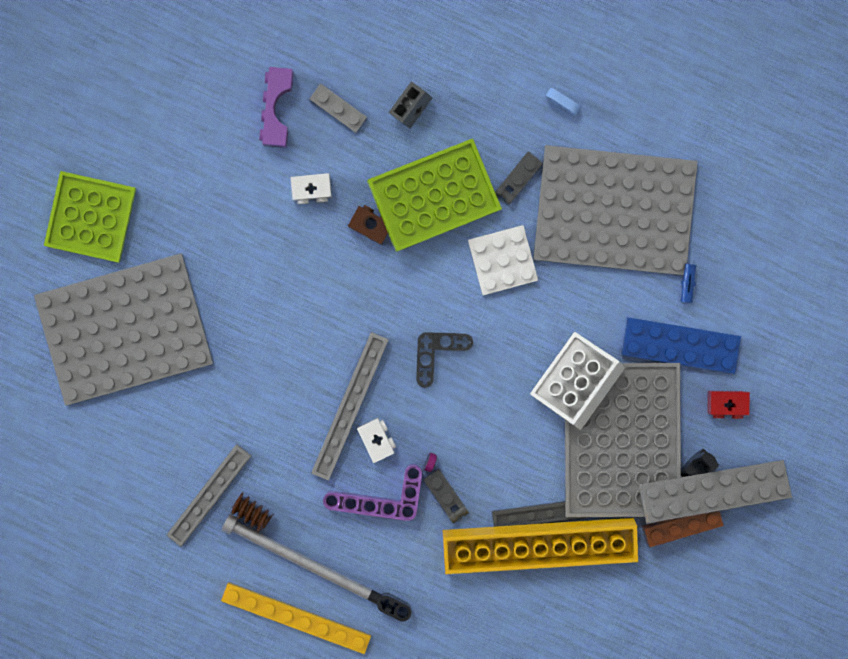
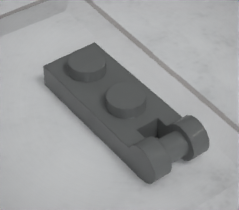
(519, 177)
(445, 495)

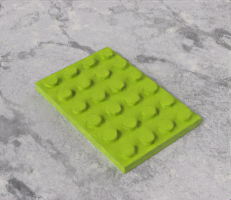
(434, 195)

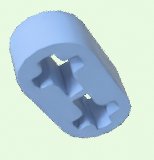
(563, 101)

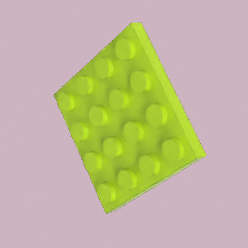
(90, 216)

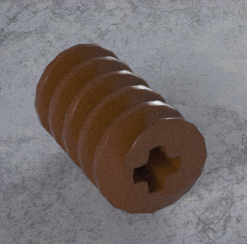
(251, 512)

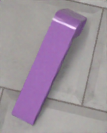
(380, 502)

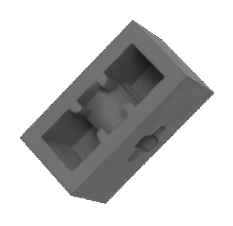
(410, 105)

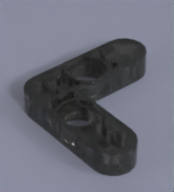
(435, 345)

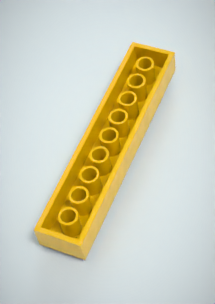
(540, 545)

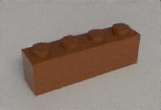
(678, 528)

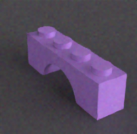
(279, 82)

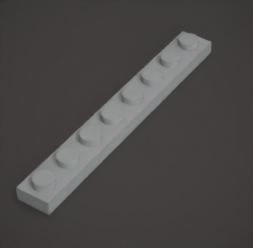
(349, 406)

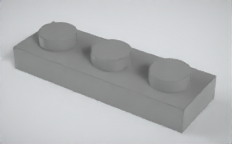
(338, 108)

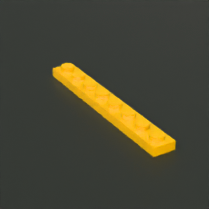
(296, 618)

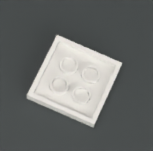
(502, 260)

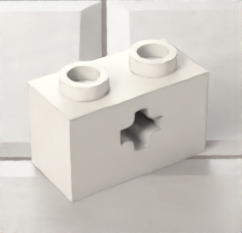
(301, 183)
(367, 434)

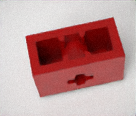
(739, 399)

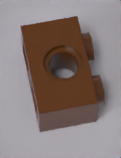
(359, 221)

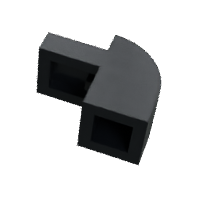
(699, 463)

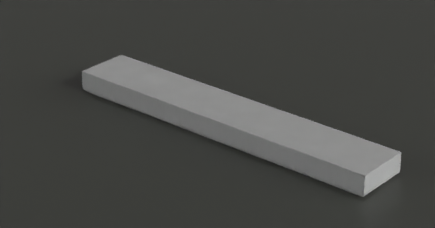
(209, 495)

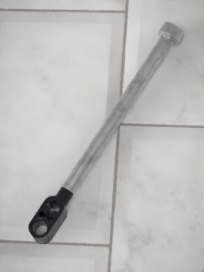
(232, 525)

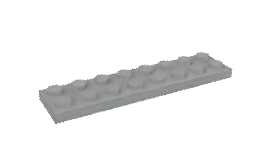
(715, 491)

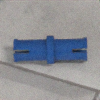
(688, 283)

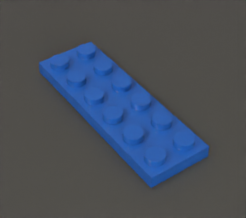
(681, 345)

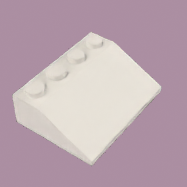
(577, 380)

